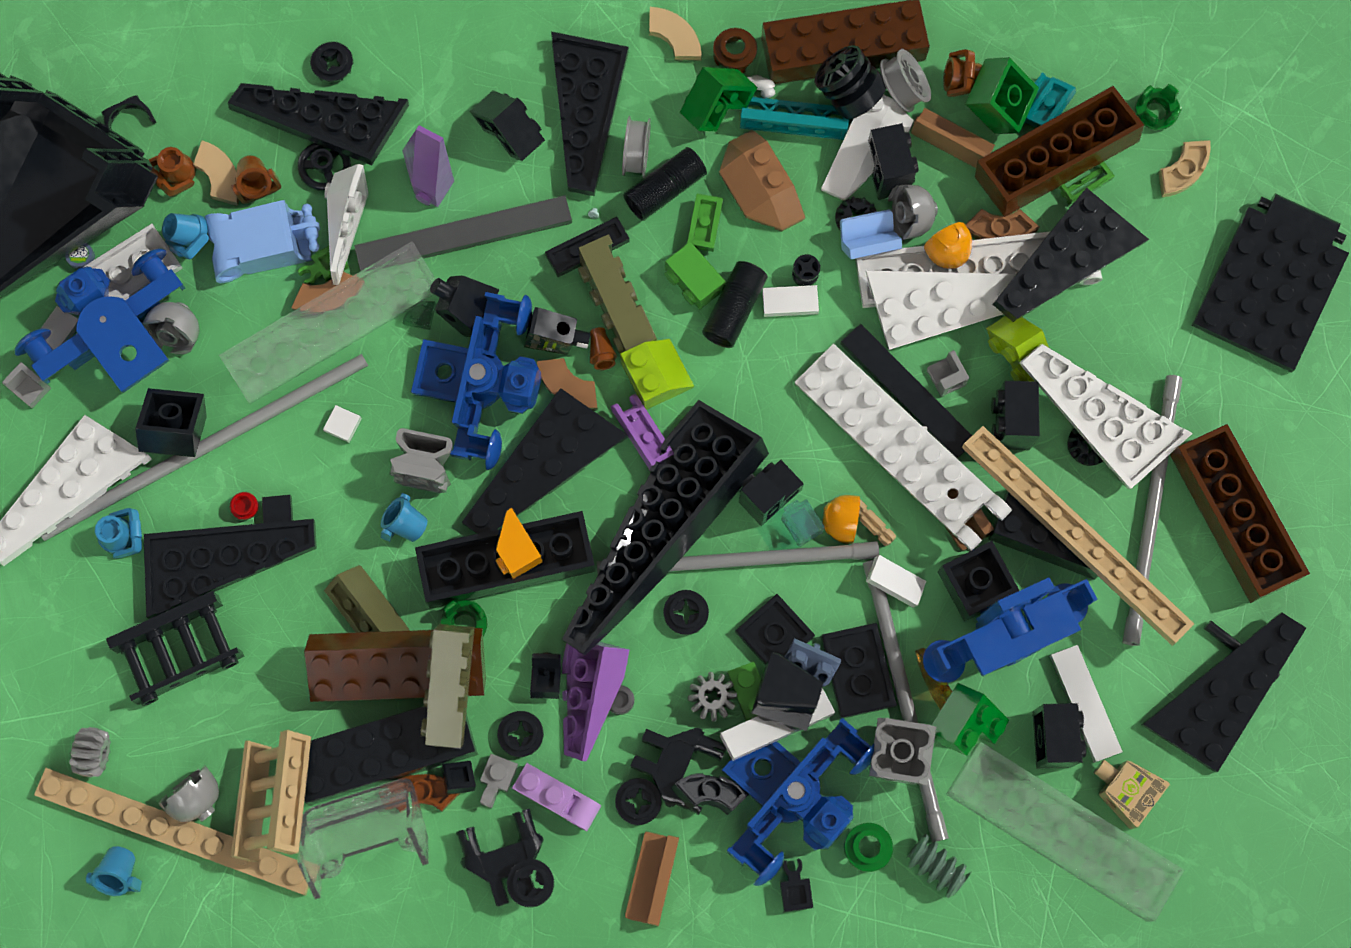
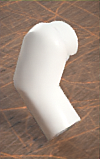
(763, 84)

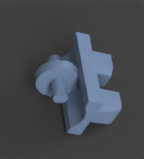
(813, 660)

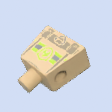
(1130, 790)

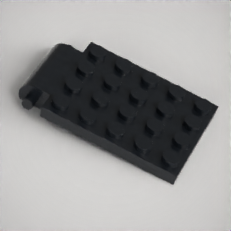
(1274, 281)

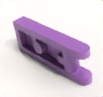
(642, 431)

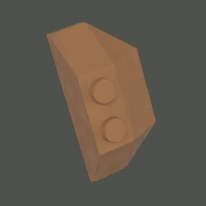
(760, 183)

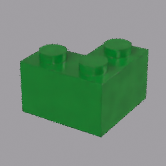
(714, 94)
(967, 717)

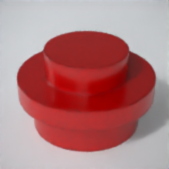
(244, 506)

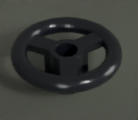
(318, 156)

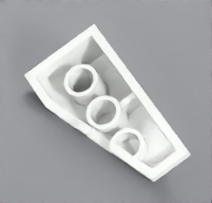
(854, 158)
(345, 206)

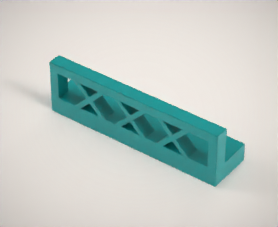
(794, 122)

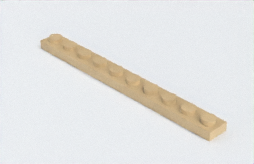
(1078, 536)
(163, 828)

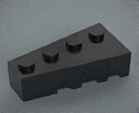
(1028, 535)

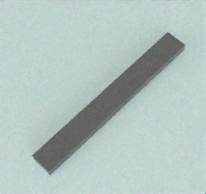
(471, 231)

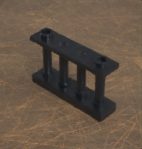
(152, 631)

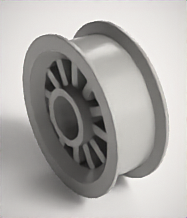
(905, 80)
(636, 146)

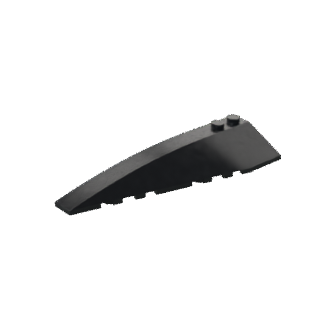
(668, 517)

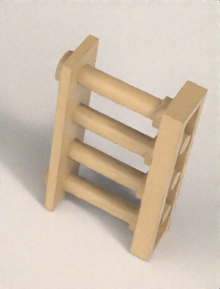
(287, 801)

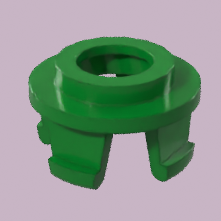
(1167, 98)
(456, 609)
(852, 851)

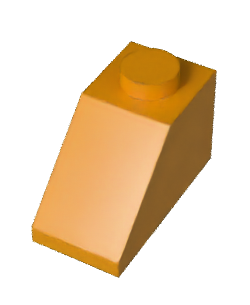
(515, 548)

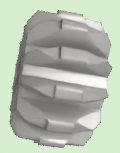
(708, 687)
(90, 752)

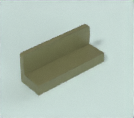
(363, 602)

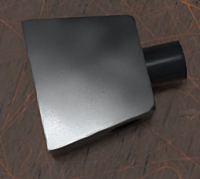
(461, 301)

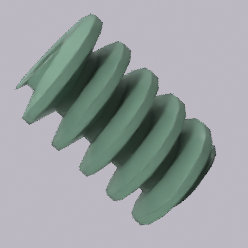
(937, 866)

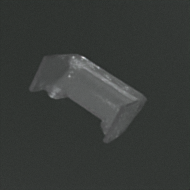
(358, 825)

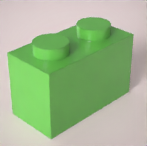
(694, 276)

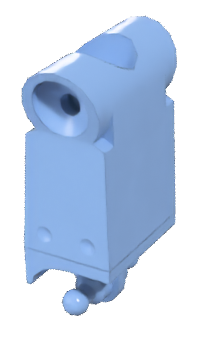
(261, 239)

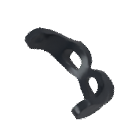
(130, 103)

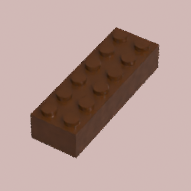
(802, 44)
(1059, 151)
(1239, 513)
(378, 665)

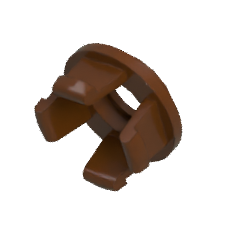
(734, 61)

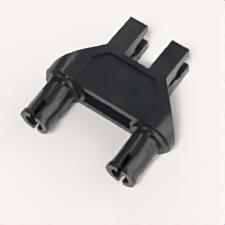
(674, 760)
(496, 864)

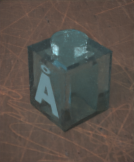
(802, 522)

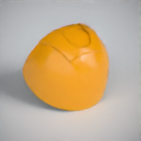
(950, 246)
(842, 517)

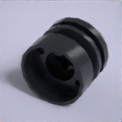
(850, 82)

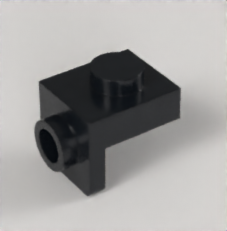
(545, 675)

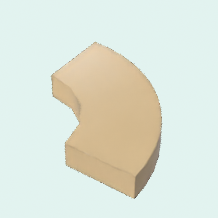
(676, 32)
(1187, 168)
(219, 170)

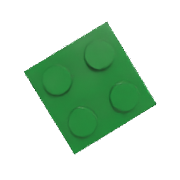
(1002, 95)

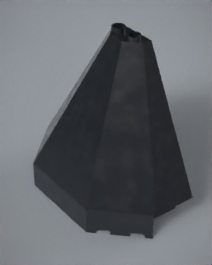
(59, 180)

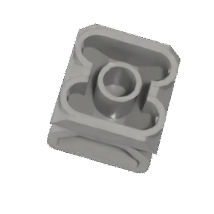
(422, 461)
(902, 751)

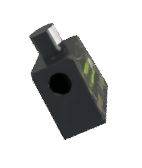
(554, 332)

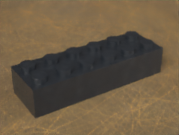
(468, 569)
(376, 755)

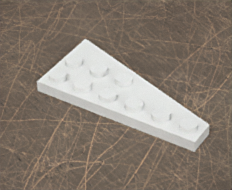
(932, 303)
(1113, 423)
(69, 482)

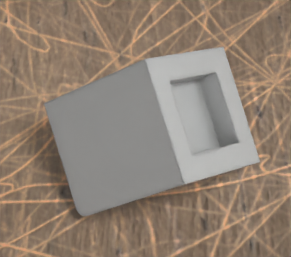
(948, 374)
(26, 385)

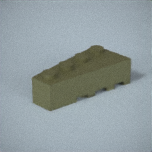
(614, 295)
(448, 685)

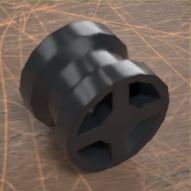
(806, 264)

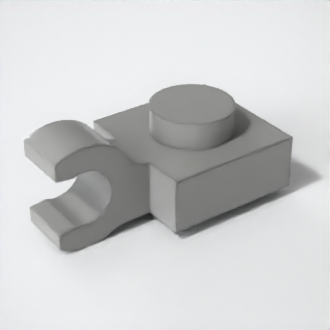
(497, 775)

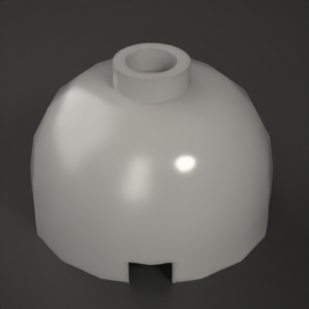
(912, 210)
(173, 326)
(192, 797)

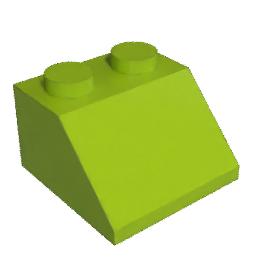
(655, 372)

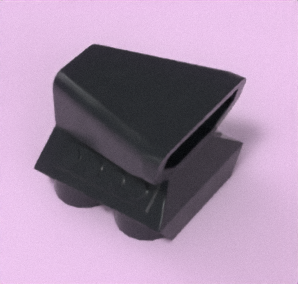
(787, 694)

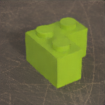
(1015, 342)

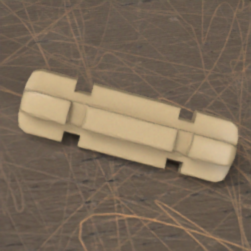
(875, 525)

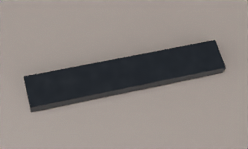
(906, 389)

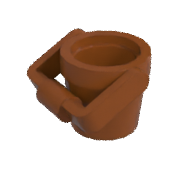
(960, 74)
(175, 171)
(254, 180)

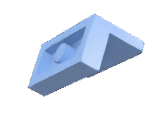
(869, 234)

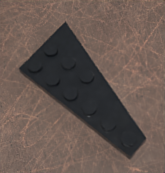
(588, 90)
(327, 118)
(1076, 248)
(550, 454)
(208, 559)
(1219, 704)

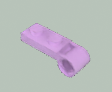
(557, 797)

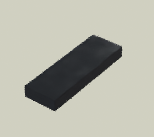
(566, 255)

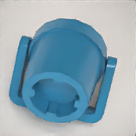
(185, 231)
(402, 520)
(118, 534)
(115, 873)

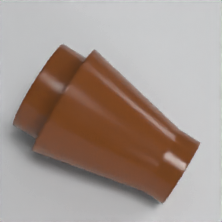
(601, 351)

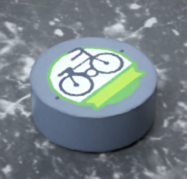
(81, 256)

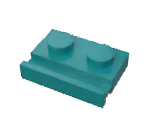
(1050, 100)

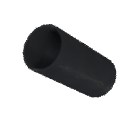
(659, 188)
(734, 308)

